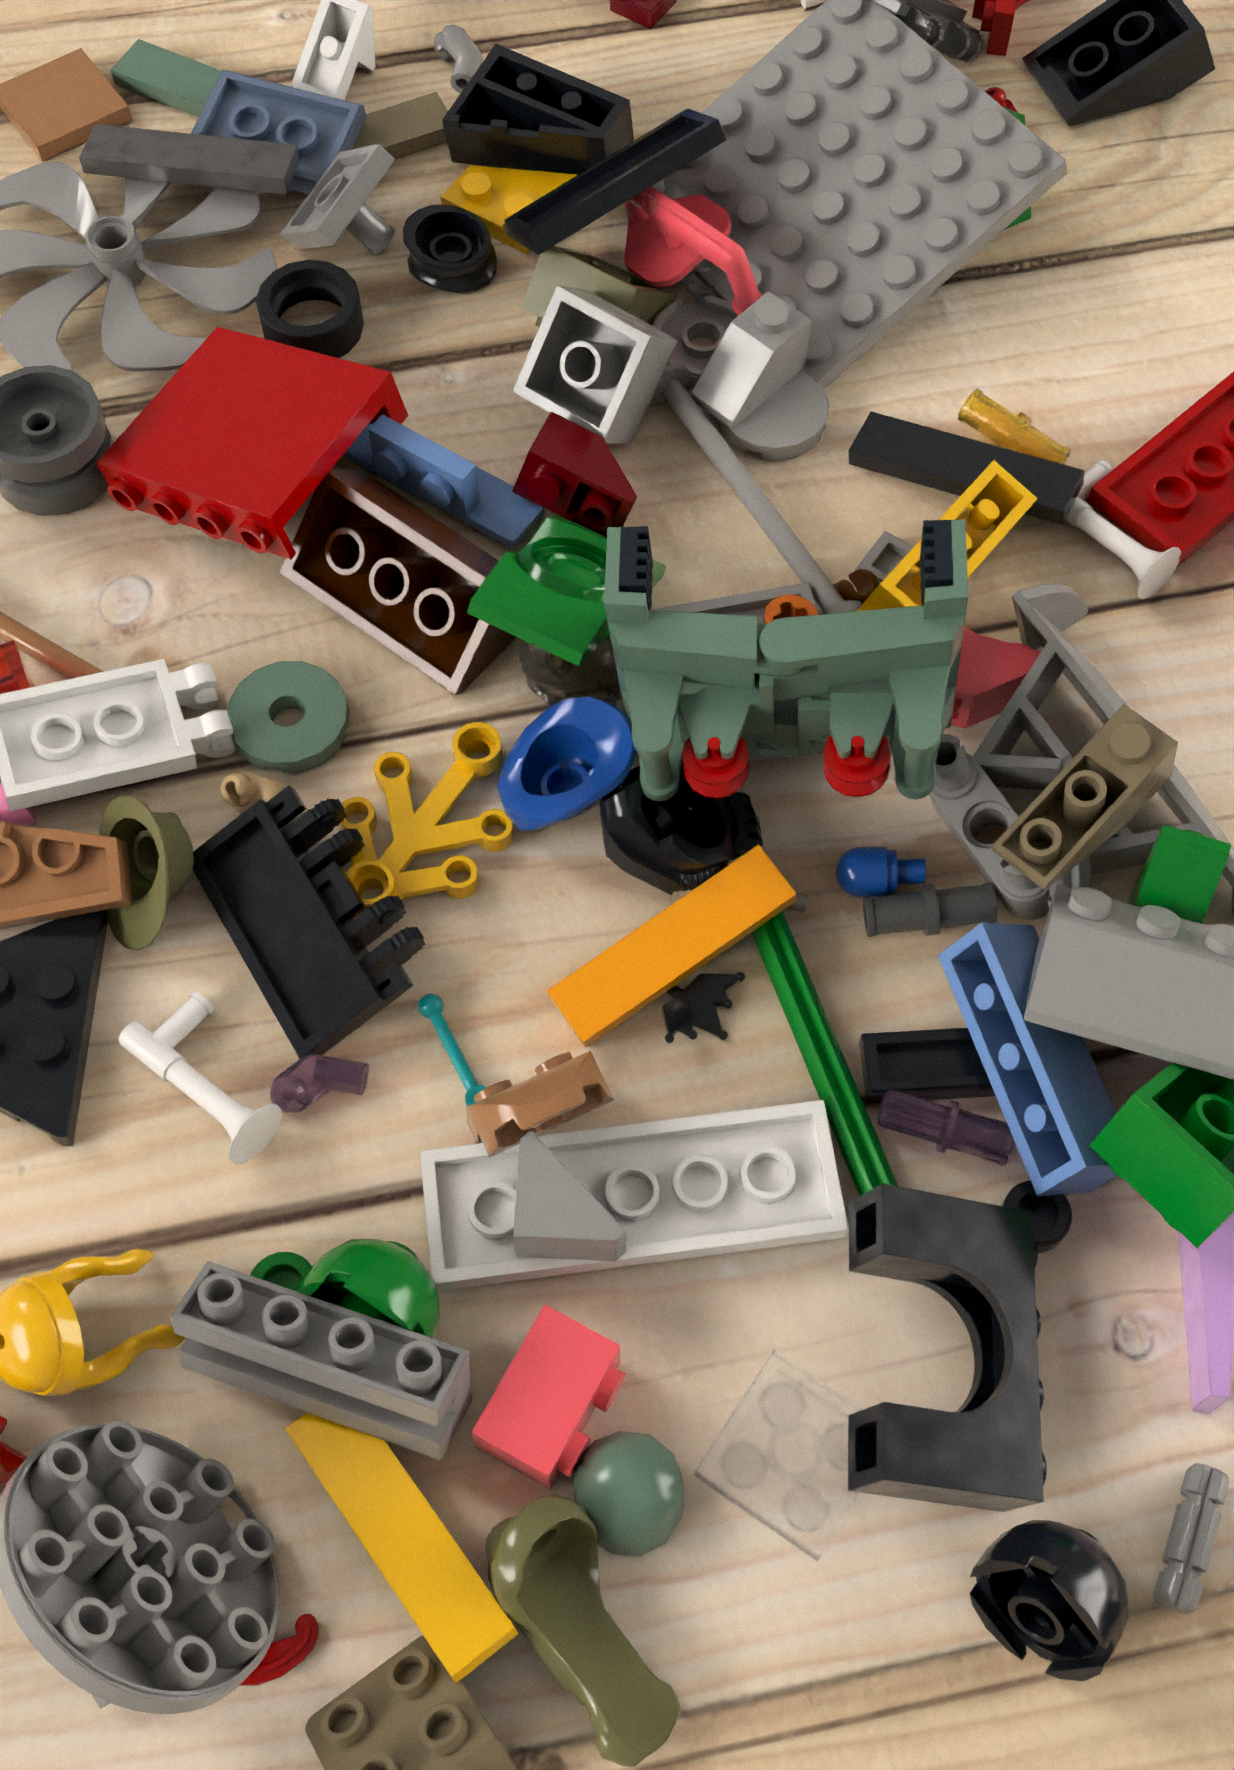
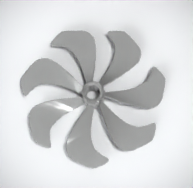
(117, 261)

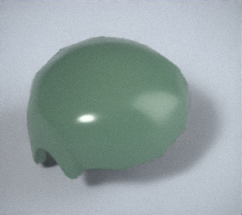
(630, 1492)

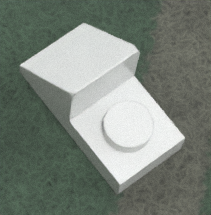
(335, 46)

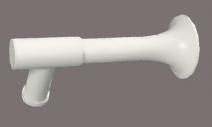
(1149, 566)
(246, 1126)

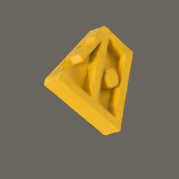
(499, 193)

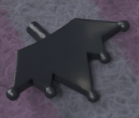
(698, 1004)

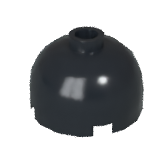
(1052, 1593)

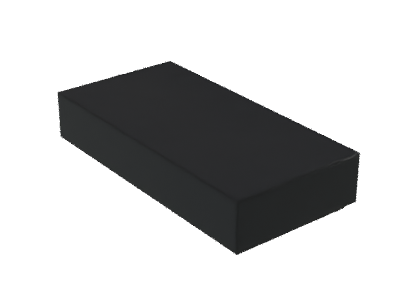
(923, 1065)

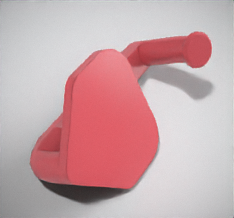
(676, 234)

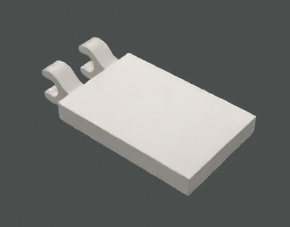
(107, 731)

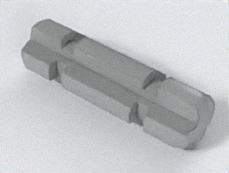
(1191, 1538)

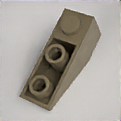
(1089, 798)

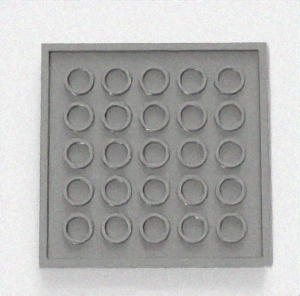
(861, 175)

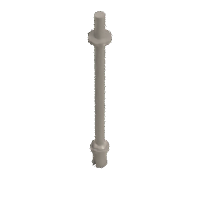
(673, 390)

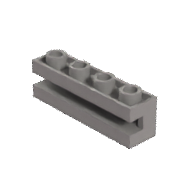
(324, 1359)

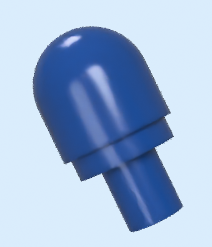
(877, 871)

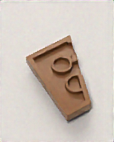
(59, 874)

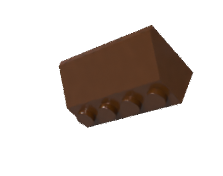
(396, 576)

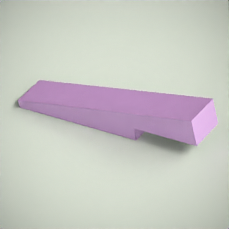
(1209, 1314)

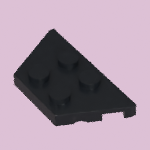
(47, 1020)

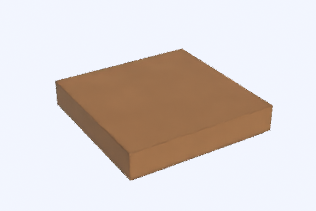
(61, 103)

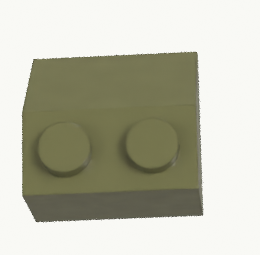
(588, 272)

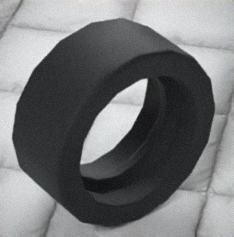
(306, 282)

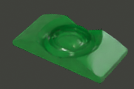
(552, 590)

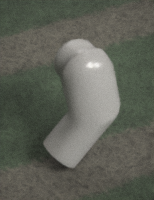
(459, 46)

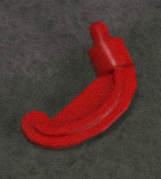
(286, 1653)

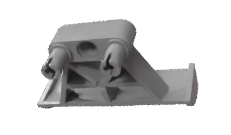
(967, 785)

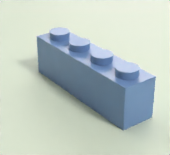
(1037, 1072)

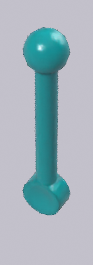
(431, 1007)

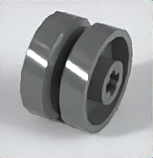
(50, 440)

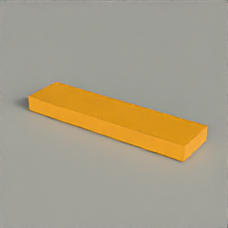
(672, 945)

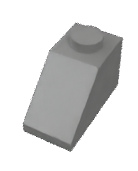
(753, 360)

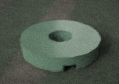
(281, 688)

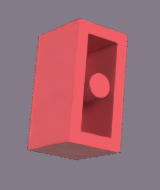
(549, 1397)

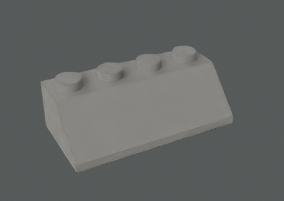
(1136, 979)

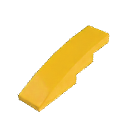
(406, 1542)

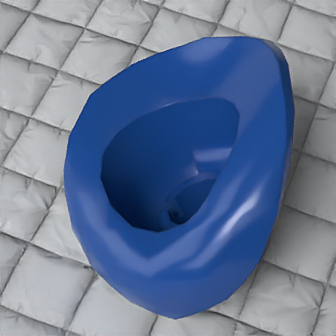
(566, 762)

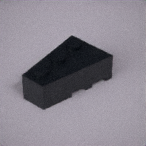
(534, 118)

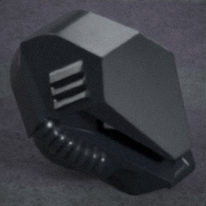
(670, 842)

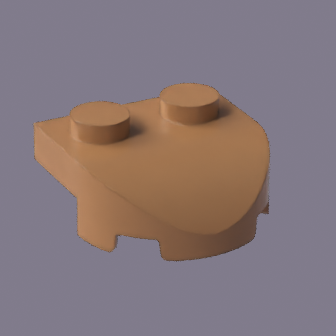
(555, 1095)

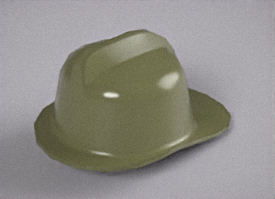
(158, 866)

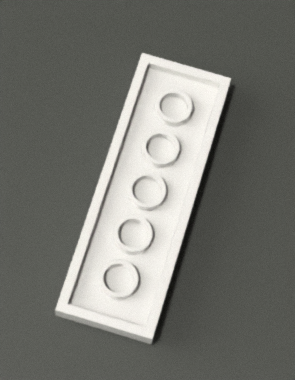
(670, 1183)

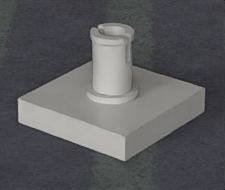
(340, 204)

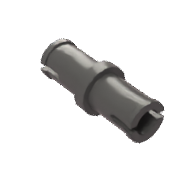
(930, 909)

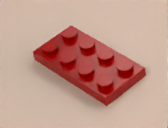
(1178, 482)

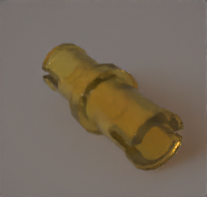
(1008, 429)

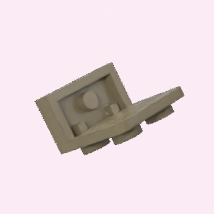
(406, 1719)

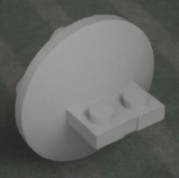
(133, 1570)

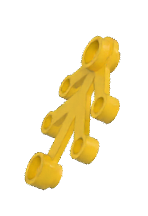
(421, 831)

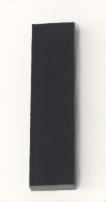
(955, 462)

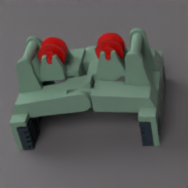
(733, 687)

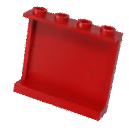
(245, 437)

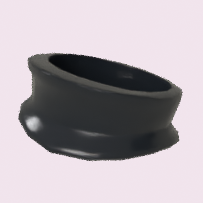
(449, 249)

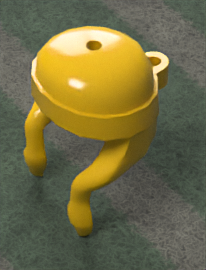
(43, 1336)

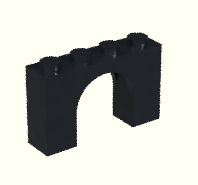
(985, 1268)

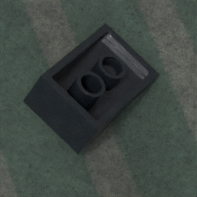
(1121, 58)

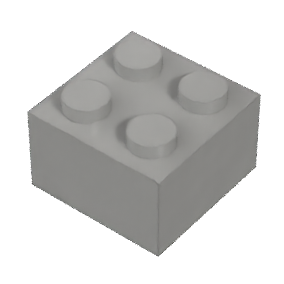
(594, 364)

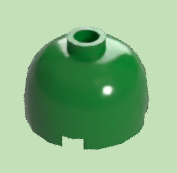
(376, 1281)

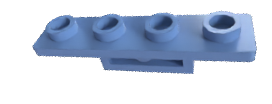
(444, 480)

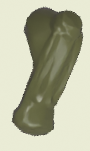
(549, 1586)

